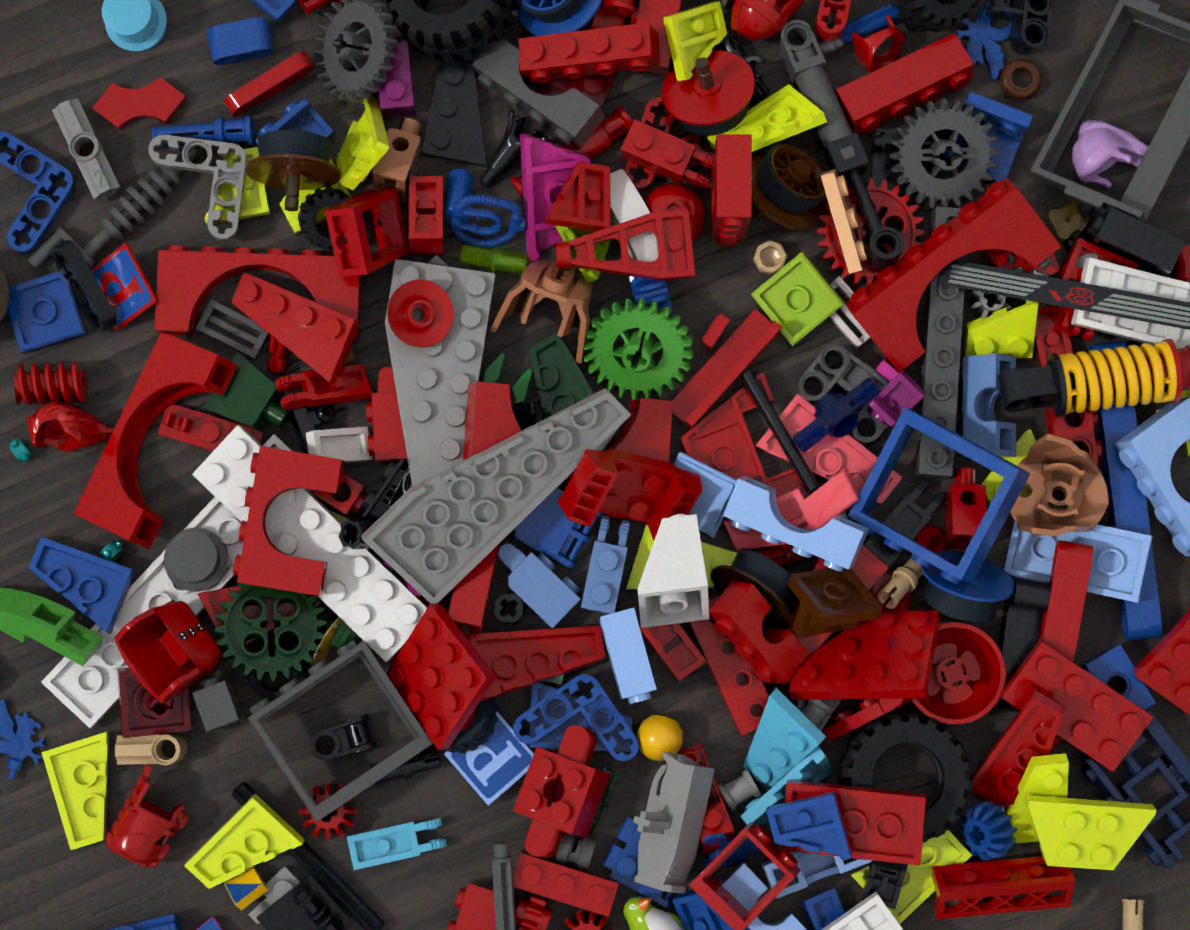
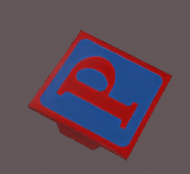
(124, 285)

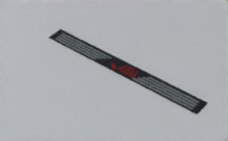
(1066, 293)

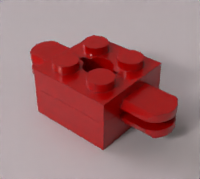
(573, 799)

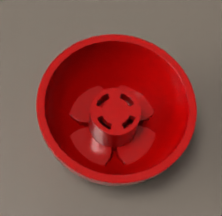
(971, 681)

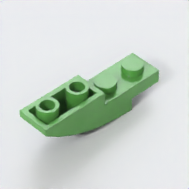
(48, 623)

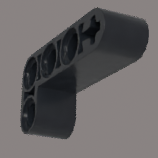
(1021, 626)

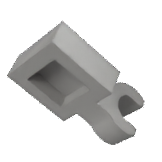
(277, 886)

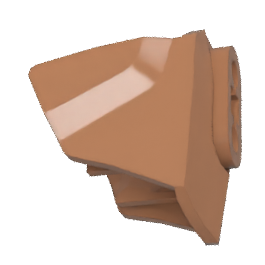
(561, 285)
(1063, 467)

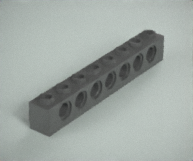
(939, 365)

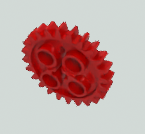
(896, 209)

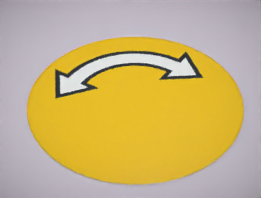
(325, 643)

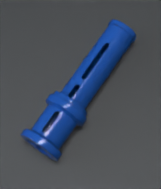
(220, 127)

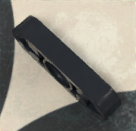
(84, 286)

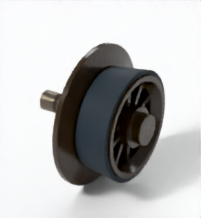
(769, 580)

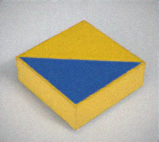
(246, 887)

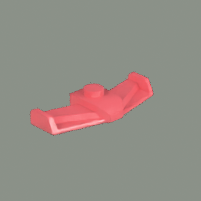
(803, 511)

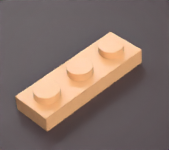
(844, 220)

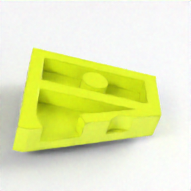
(694, 35)

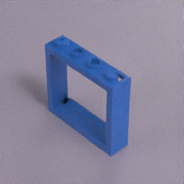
(991, 523)

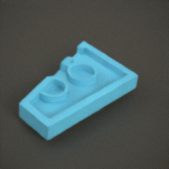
(810, 769)

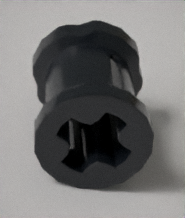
(507, 619)

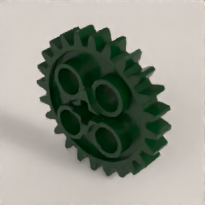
(239, 630)

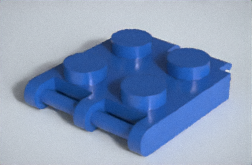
(551, 532)
(625, 863)

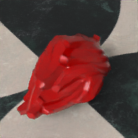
(65, 427)

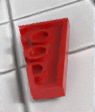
(302, 325)
(536, 655)
(1026, 736)

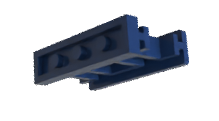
(1174, 774)

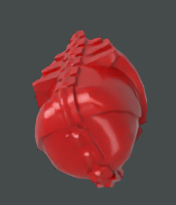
(142, 825)

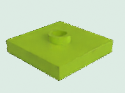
(798, 298)

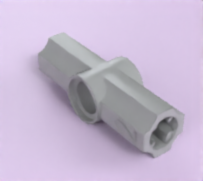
(77, 132)

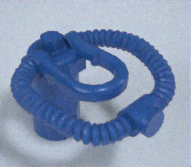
(459, 209)

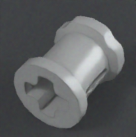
(739, 790)

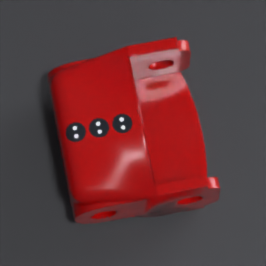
(168, 649)

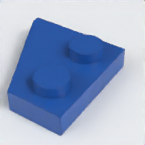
(811, 824)

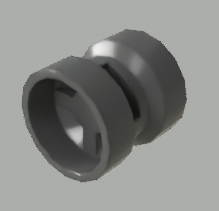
(582, 854)

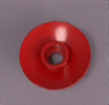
(435, 310)

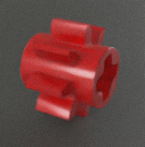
(532, 914)

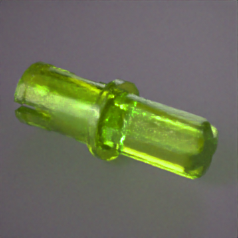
(494, 259)

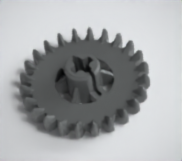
(339, 58)
(976, 153)

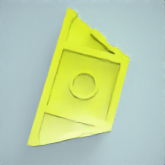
(363, 145)
(1086, 831)

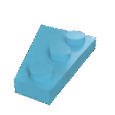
(780, 740)

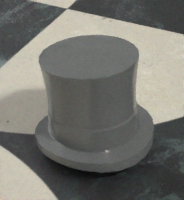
(196, 559)

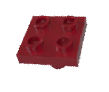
(144, 714)

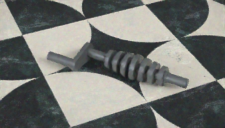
(121, 219)

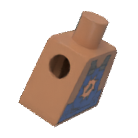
(400, 159)

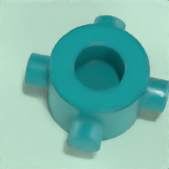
(20, 450)
(112, 550)

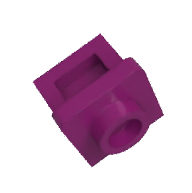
(894, 397)

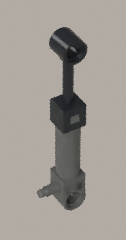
(842, 147)

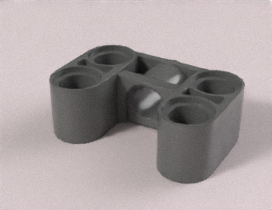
(847, 377)

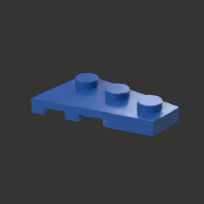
(85, 580)
(557, 709)

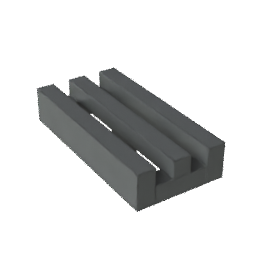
(207, 316)

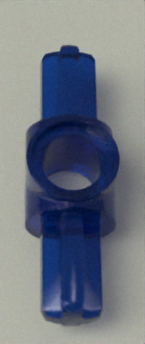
(836, 414)

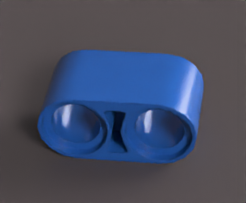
(240, 41)

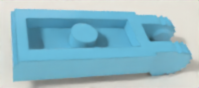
(391, 843)

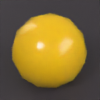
(658, 735)

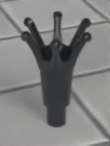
(508, 150)

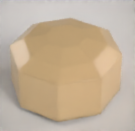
(770, 257)

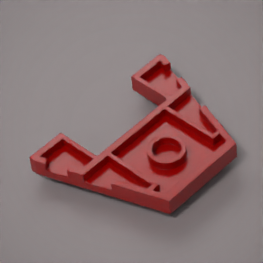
(726, 445)

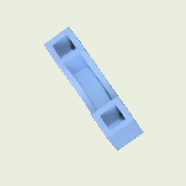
(756, 507)

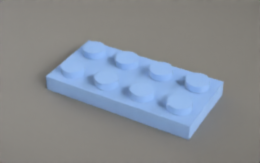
(1116, 564)

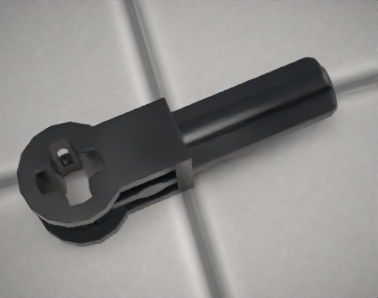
(886, 880)

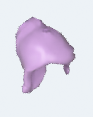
(1101, 147)

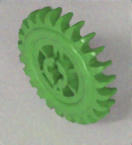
(645, 371)

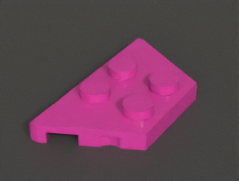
(543, 176)

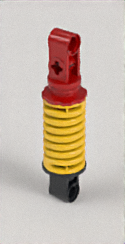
(1099, 379)

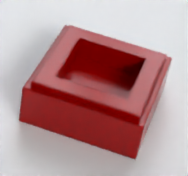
(714, 332)

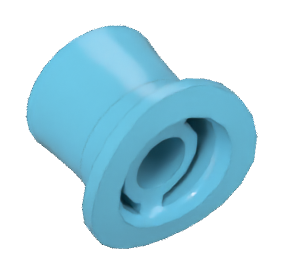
(135, 23)

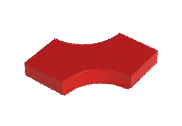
(126, 105)

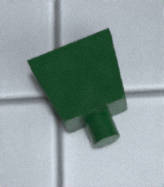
(249, 399)

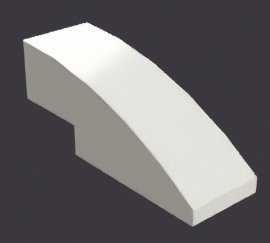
(628, 205)

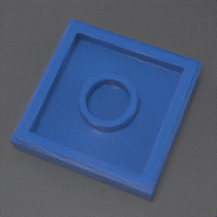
(44, 313)

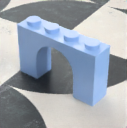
(1149, 456)
(627, 655)

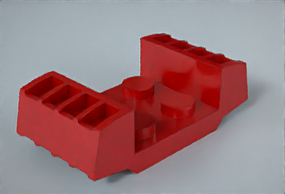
(628, 488)

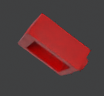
(347, 221)
(722, 901)

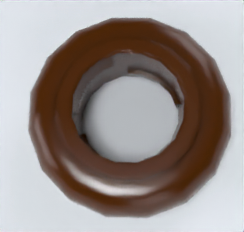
(1027, 67)

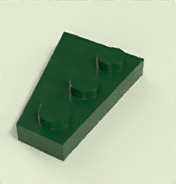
(557, 376)

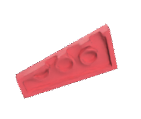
(830, 453)

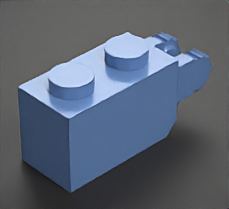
(605, 570)
(538, 585)

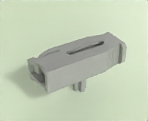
(672, 823)

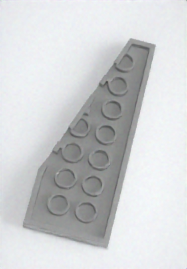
(436, 378)
(467, 510)

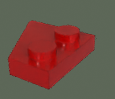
(583, 199)

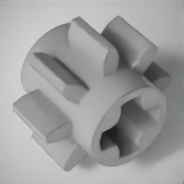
(981, 302)

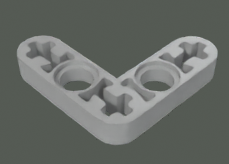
(221, 175)

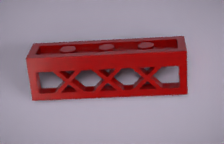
(724, 368)
(1003, 881)

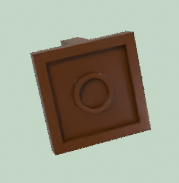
(831, 601)

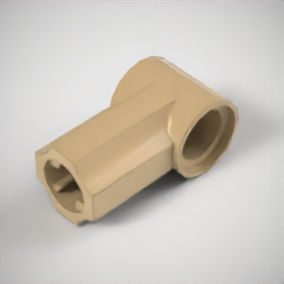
(148, 749)

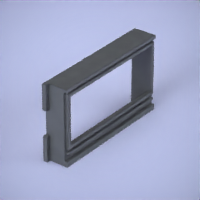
(1167, 142)

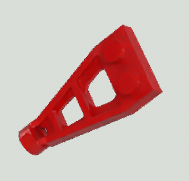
(673, 248)

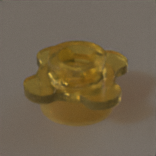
(1058, 216)

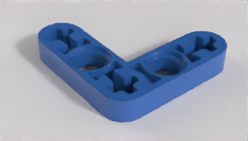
(43, 181)
(587, 708)

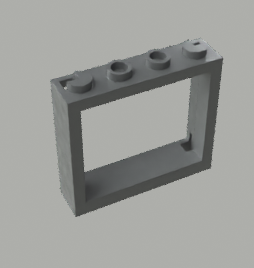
(318, 674)

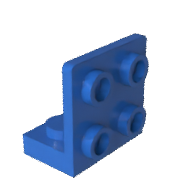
(1008, 126)

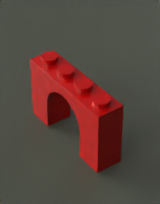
(731, 189)
(261, 560)

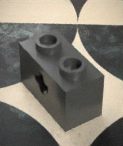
(219, 704)

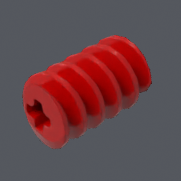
(50, 384)

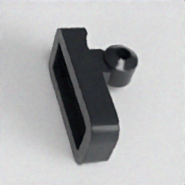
(305, 421)

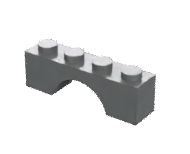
(569, 113)

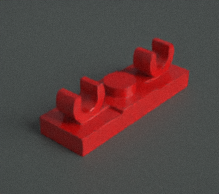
(198, 428)

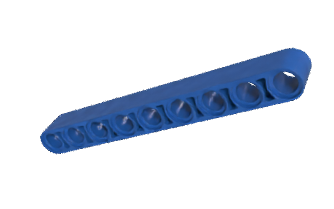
(1128, 512)

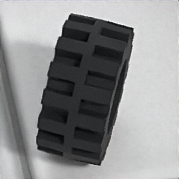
(308, 213)

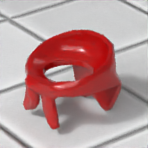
(867, 47)

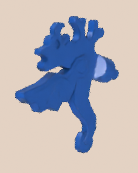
(983, 35)
(18, 744)
(736, 857)

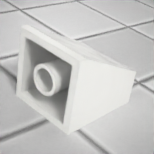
(675, 575)

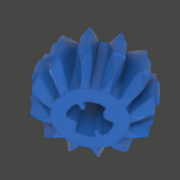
(650, 291)
(988, 830)

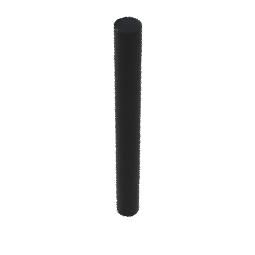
(779, 430)

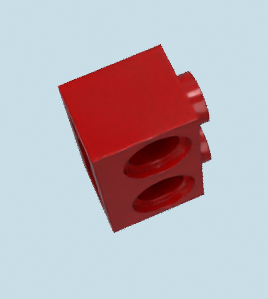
(426, 215)
(1081, 435)
(674, 649)

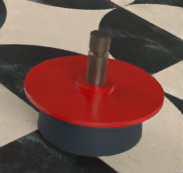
(714, 96)

